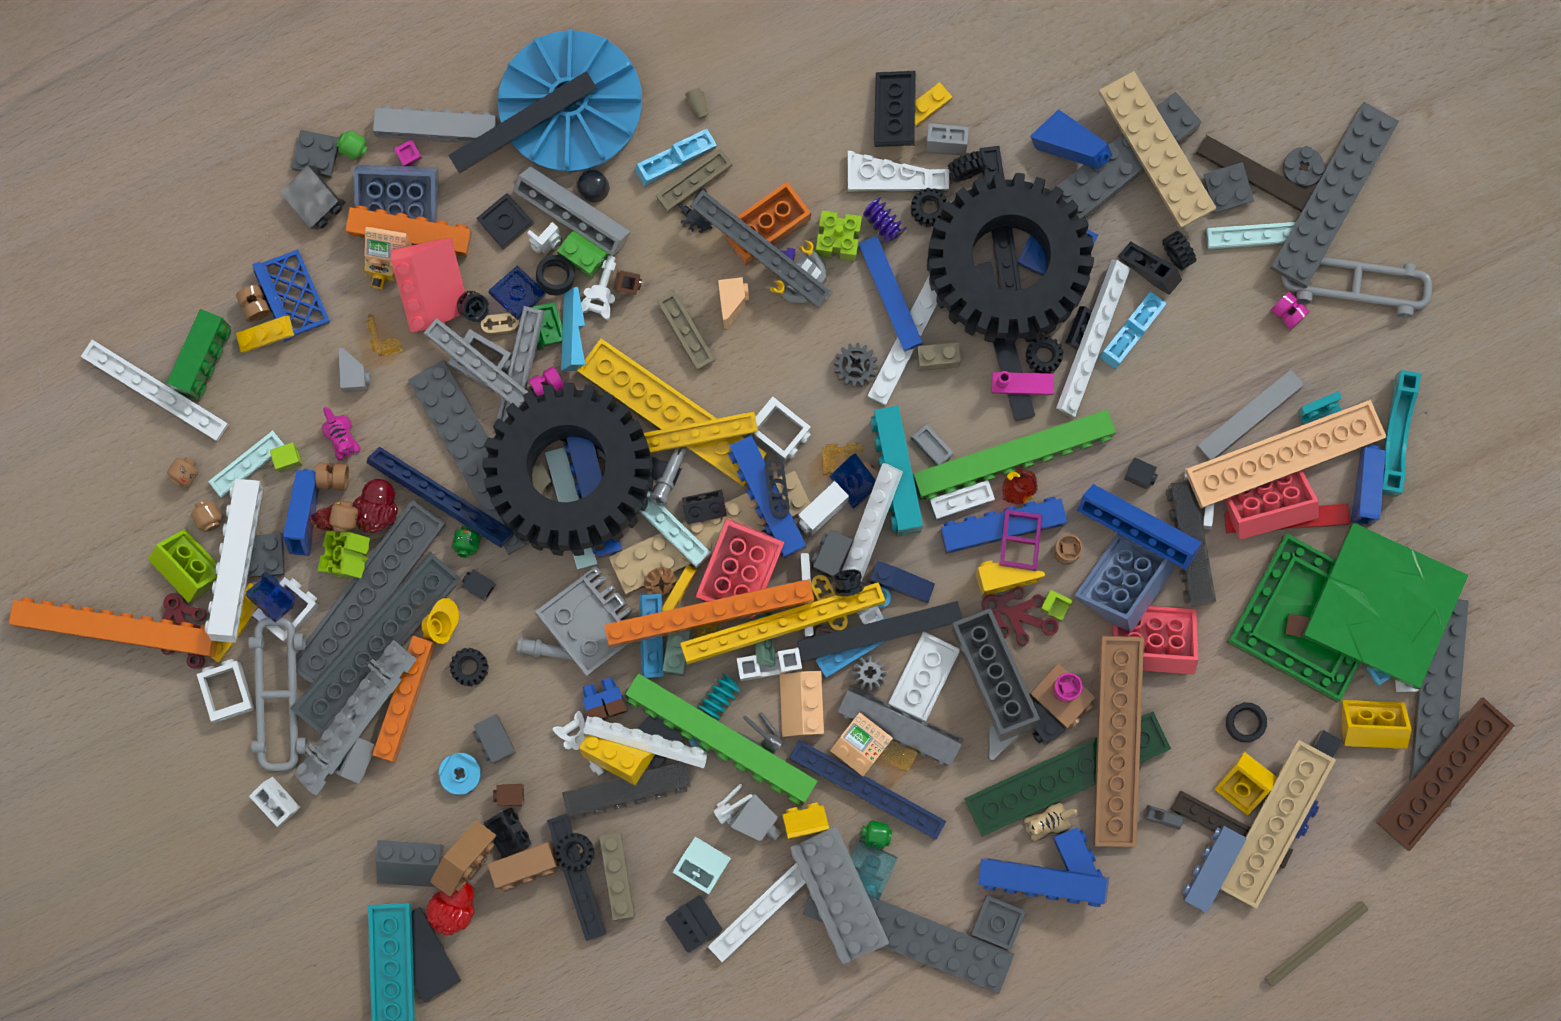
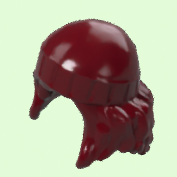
(376, 506)

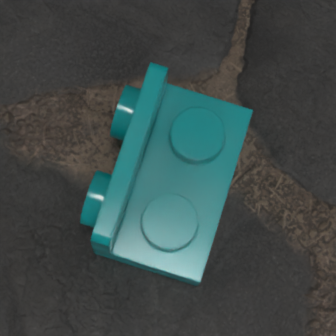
(1320, 408)

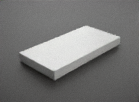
(924, 676)

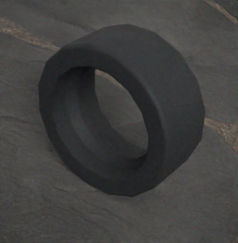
(555, 260)
(1262, 722)

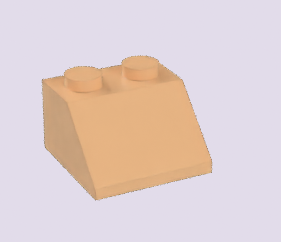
(733, 297)

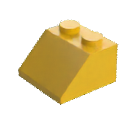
(1246, 783)
(806, 821)

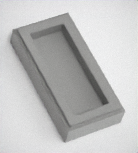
(932, 445)

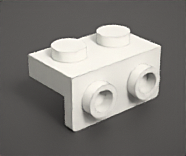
(547, 241)

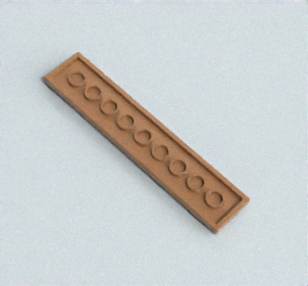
(1118, 741)

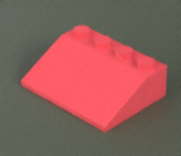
(428, 282)
(1273, 506)
(739, 562)
(1168, 639)

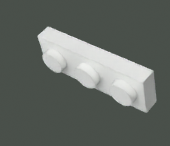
(962, 499)

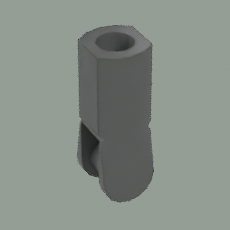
(1167, 818)

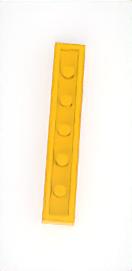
(701, 432)

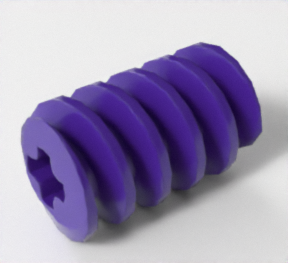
(883, 221)

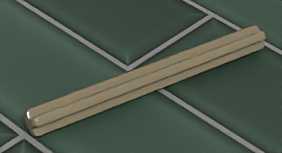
(1316, 943)

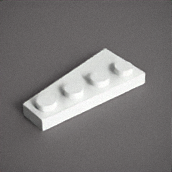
(883, 175)

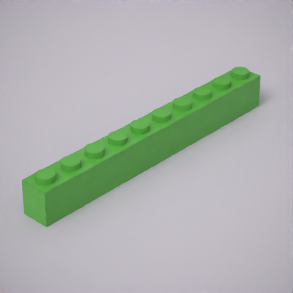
(1014, 454)
(721, 739)

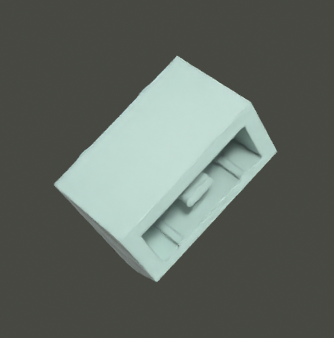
(701, 865)

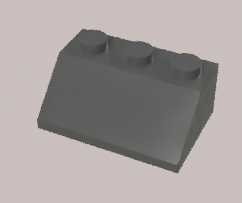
(407, 862)

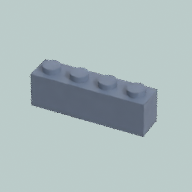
(1214, 868)

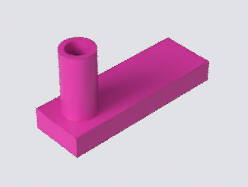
(1022, 383)

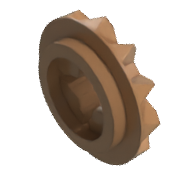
(653, 579)

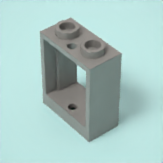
(471, 338)

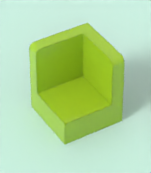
(286, 457)
(1056, 605)

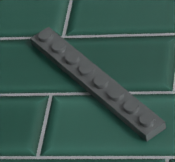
(760, 248)

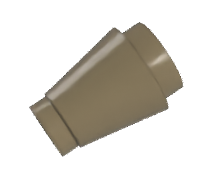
(697, 102)

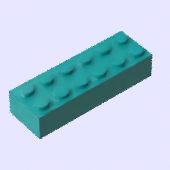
(893, 450)

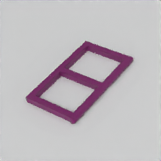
(1005, 537)

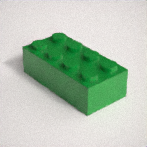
(199, 354)

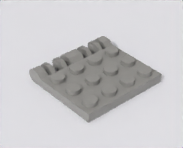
(578, 620)

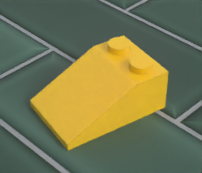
(998, 578)

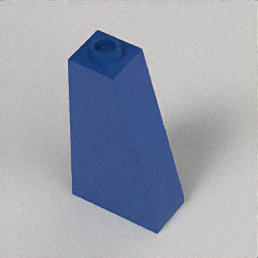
(1070, 140)
(1369, 486)
(303, 503)

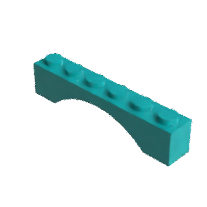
(1400, 415)

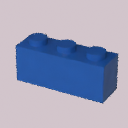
(1075, 853)

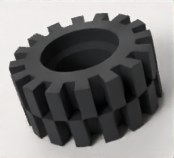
(967, 166)
(920, 198)
(1179, 250)
(1053, 346)
(480, 672)
(561, 852)

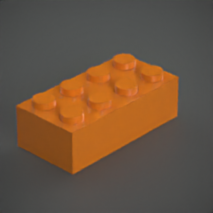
(773, 218)

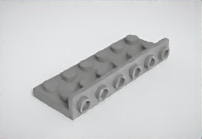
(839, 895)

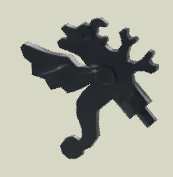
(694, 218)

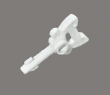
(600, 292)
(575, 741)

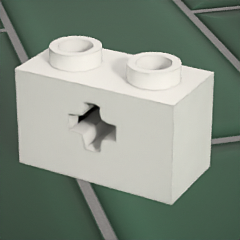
(274, 801)

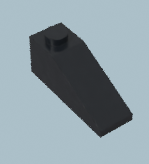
(1151, 267)

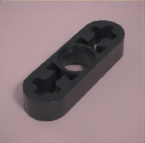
(769, 474)

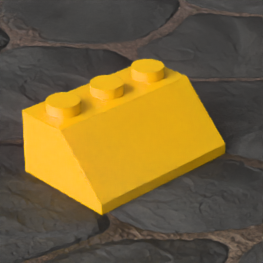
(1375, 724)
(616, 758)

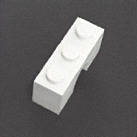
(786, 662)

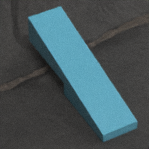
(675, 157)
(572, 322)
(1133, 330)

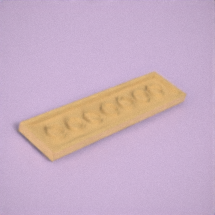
(1157, 150)
(1277, 823)

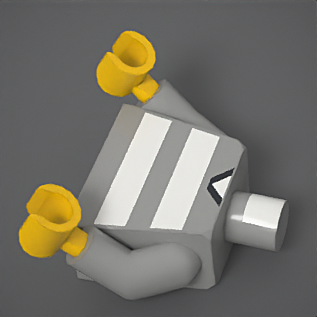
(810, 263)

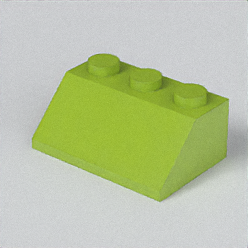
(185, 565)

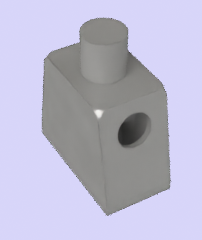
(755, 820)

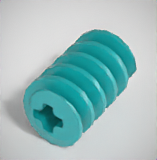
(719, 697)

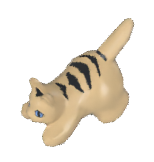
(1052, 820)

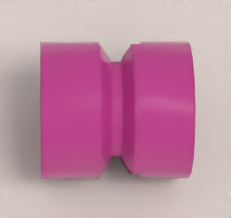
(1284, 305)
(551, 377)
(1067, 687)

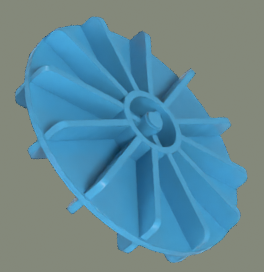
(591, 128)

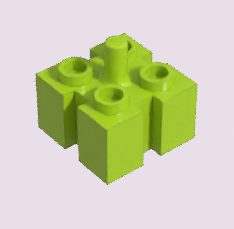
(838, 235)
(344, 554)

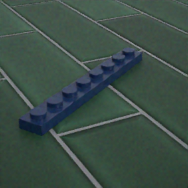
(440, 497)
(867, 789)

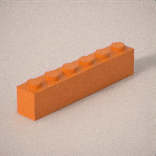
(417, 229)
(404, 701)

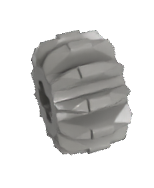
(876, 677)

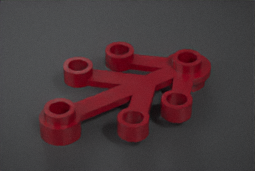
(177, 612)
(1016, 613)

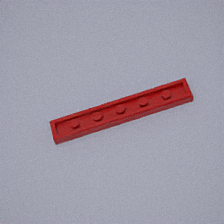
(1328, 516)

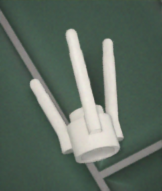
(725, 812)

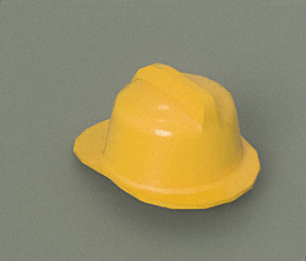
(441, 621)

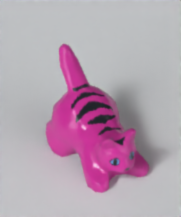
(338, 431)

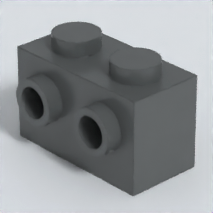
(832, 553)
(494, 739)

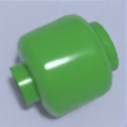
(351, 145)

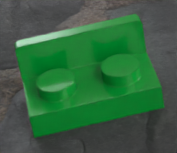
(551, 326)

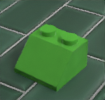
(583, 254)

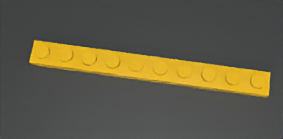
(781, 624)

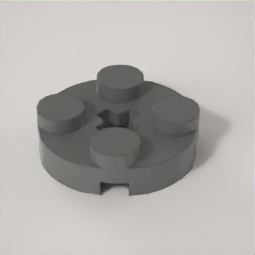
(1306, 156)

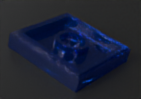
(516, 291)
(854, 480)

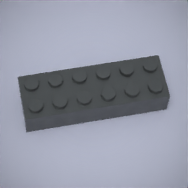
(995, 674)

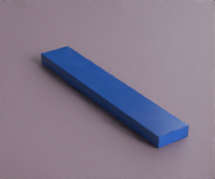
(890, 293)

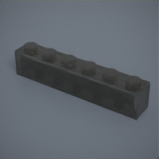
(1188, 519)
(618, 791)

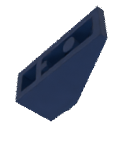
(902, 582)

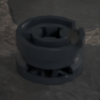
(473, 306)
(848, 582)

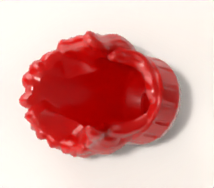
(453, 912)

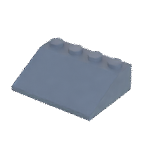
(398, 189)
(1124, 582)

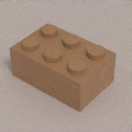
(463, 859)
(523, 867)

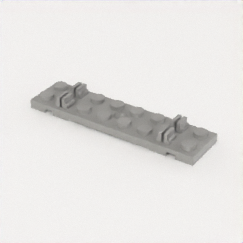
(354, 717)

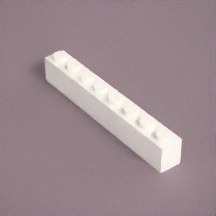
(234, 560)

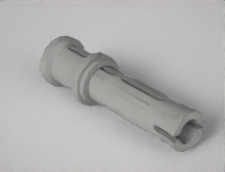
(665, 483)
(538, 648)

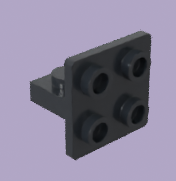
(694, 923)

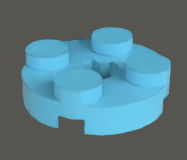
(448, 776)

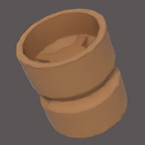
(252, 300)
(332, 476)
(1068, 549)

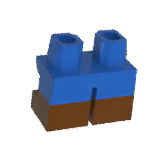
(611, 696)

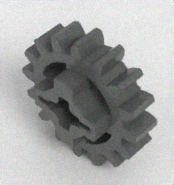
(862, 359)

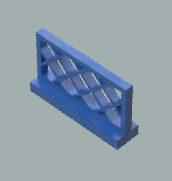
(272, 296)

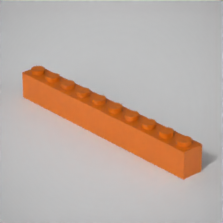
(709, 613)
(111, 627)

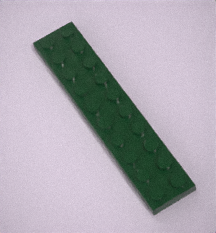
(1052, 781)

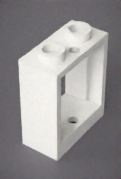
(763, 416)
(822, 509)
(301, 619)
(232, 711)

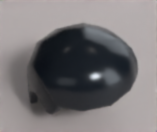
(593, 185)

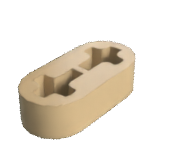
(499, 319)

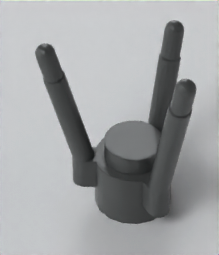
(771, 742)

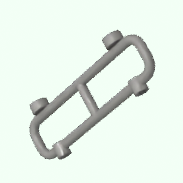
(1404, 307)
(294, 643)

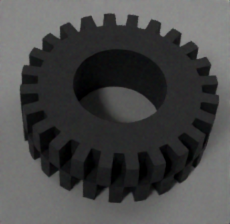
(1026, 208)
(552, 418)

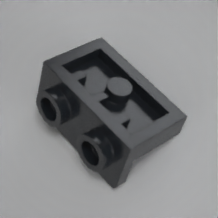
(704, 506)
(1049, 726)
(509, 832)

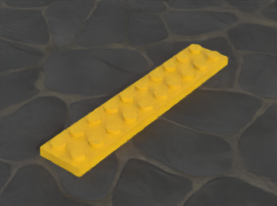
(655, 402)

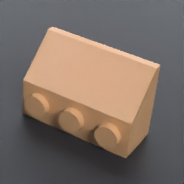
(801, 704)

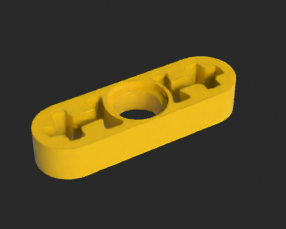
(680, 588)
(817, 591)

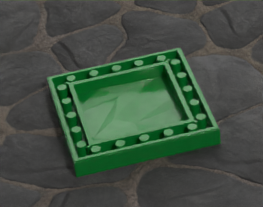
(1292, 587)
(1385, 606)

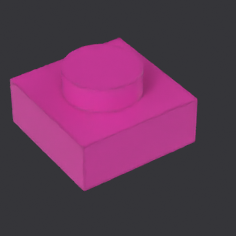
(408, 153)

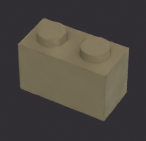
(938, 356)

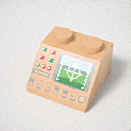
(381, 242)
(861, 744)

